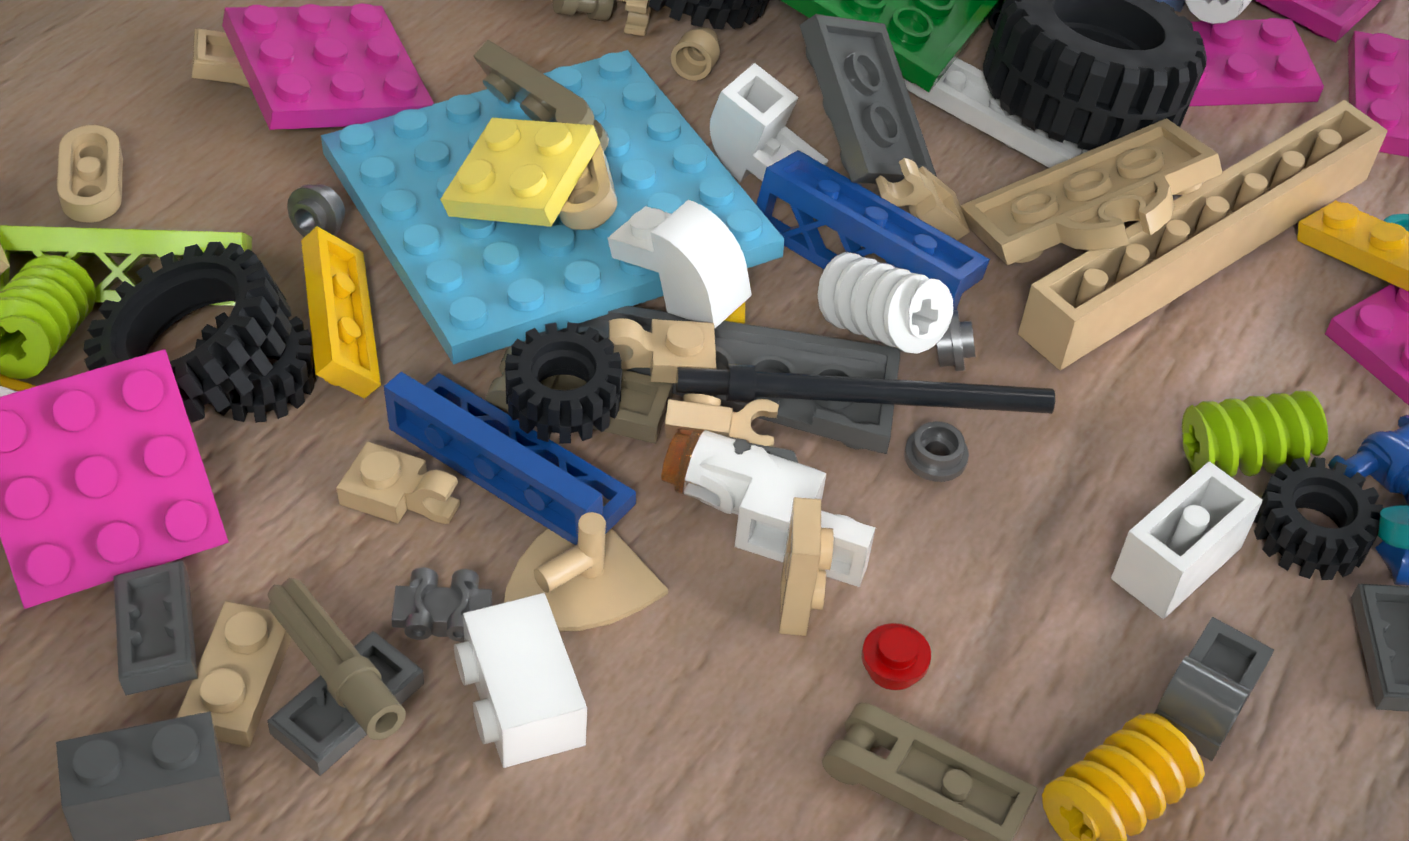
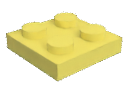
(521, 171)

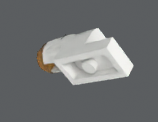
(760, 489)

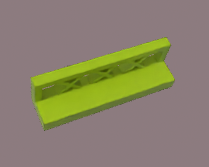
(110, 243)

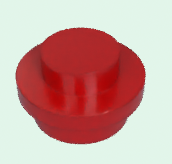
(896, 656)

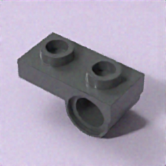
(1213, 685)

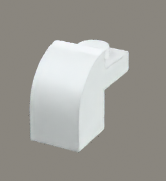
(751, 124)
(695, 257)

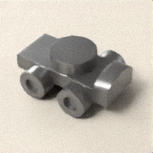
(436, 610)

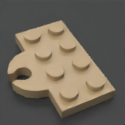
(1094, 194)

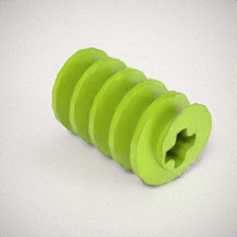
(41, 313)
(1254, 432)

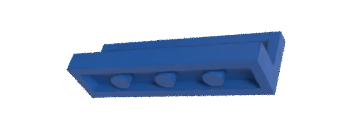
(863, 221)
(501, 457)

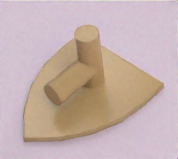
(586, 581)

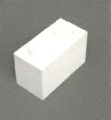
(1186, 539)
(523, 680)

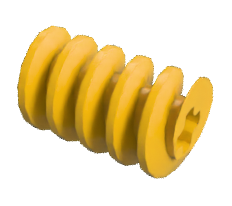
(1123, 782)

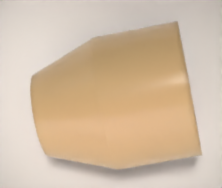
(696, 53)

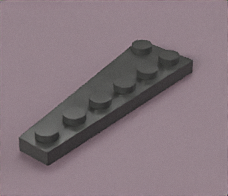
(786, 351)

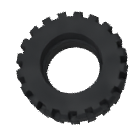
(1093, 66)

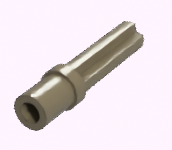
(348, 675)

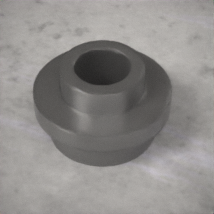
(314, 207)
(956, 343)
(936, 452)

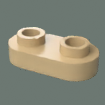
(90, 173)
(593, 196)

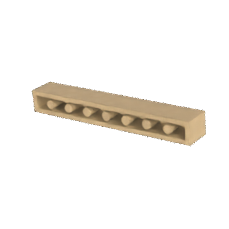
(1209, 230)

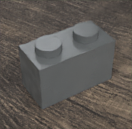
(143, 780)

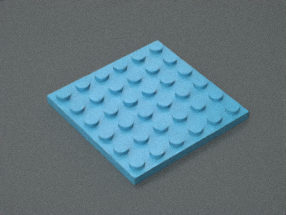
(497, 280)

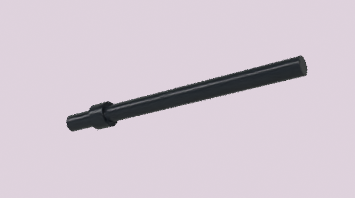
(743, 383)

